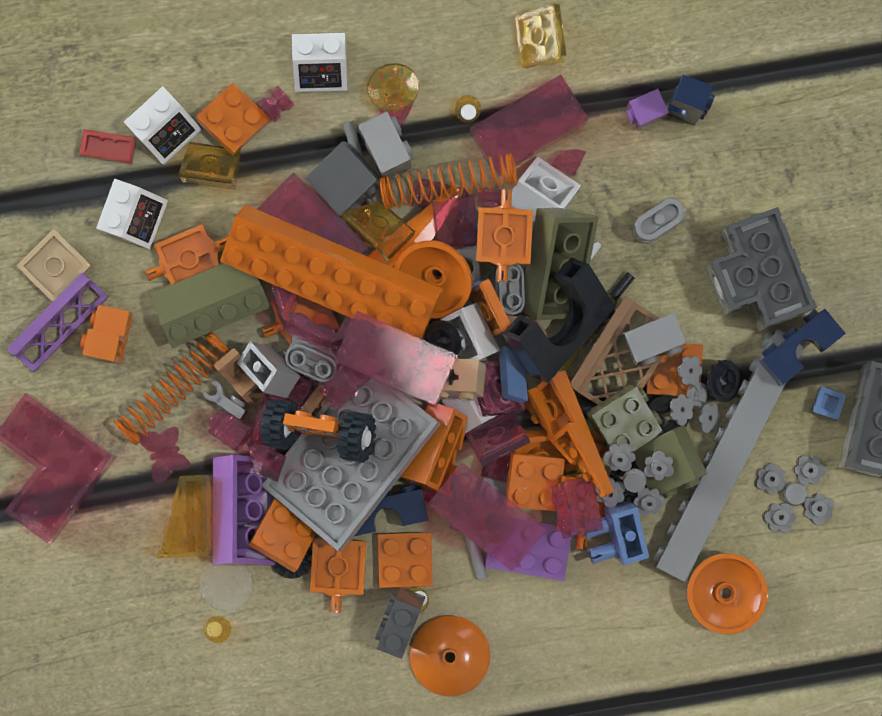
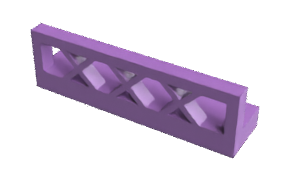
(49, 317)

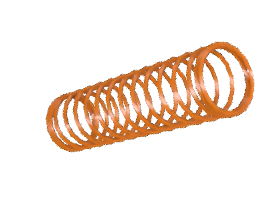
(387, 194)
(135, 439)

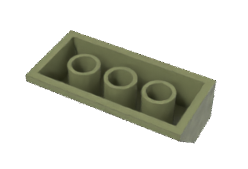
(555, 239)
(208, 302)

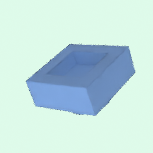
(828, 403)

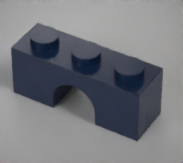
(691, 100)
(782, 360)
(408, 504)

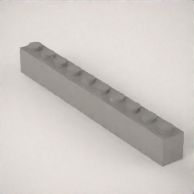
(722, 467)

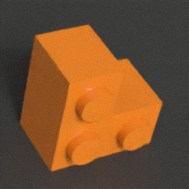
(109, 335)

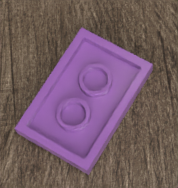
(545, 559)

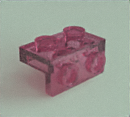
(576, 508)

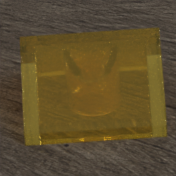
(210, 166)
(379, 228)

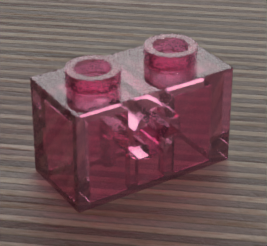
(229, 430)

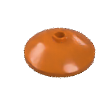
(456, 278)
(746, 597)
(455, 636)

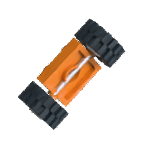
(284, 420)

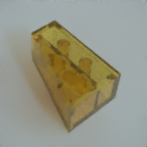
(191, 519)

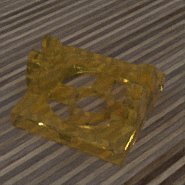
(523, 23)

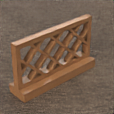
(603, 346)

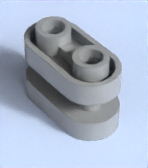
(658, 221)
(510, 293)
(311, 360)

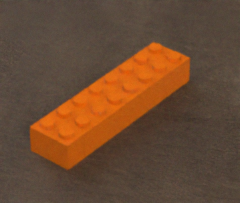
(328, 272)

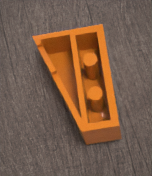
(437, 457)

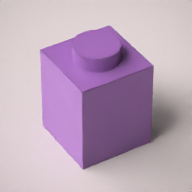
(646, 109)

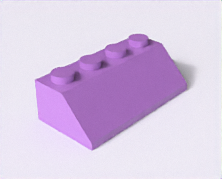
(237, 511)

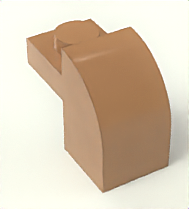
(239, 379)

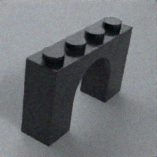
(587, 310)

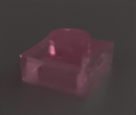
(489, 198)
(497, 469)

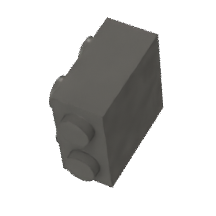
(345, 179)
(397, 629)

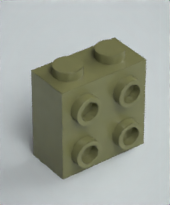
(625, 419)
(686, 461)

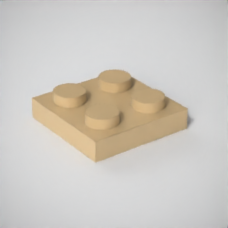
(53, 265)

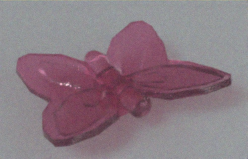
(166, 452)

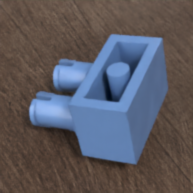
(626, 535)

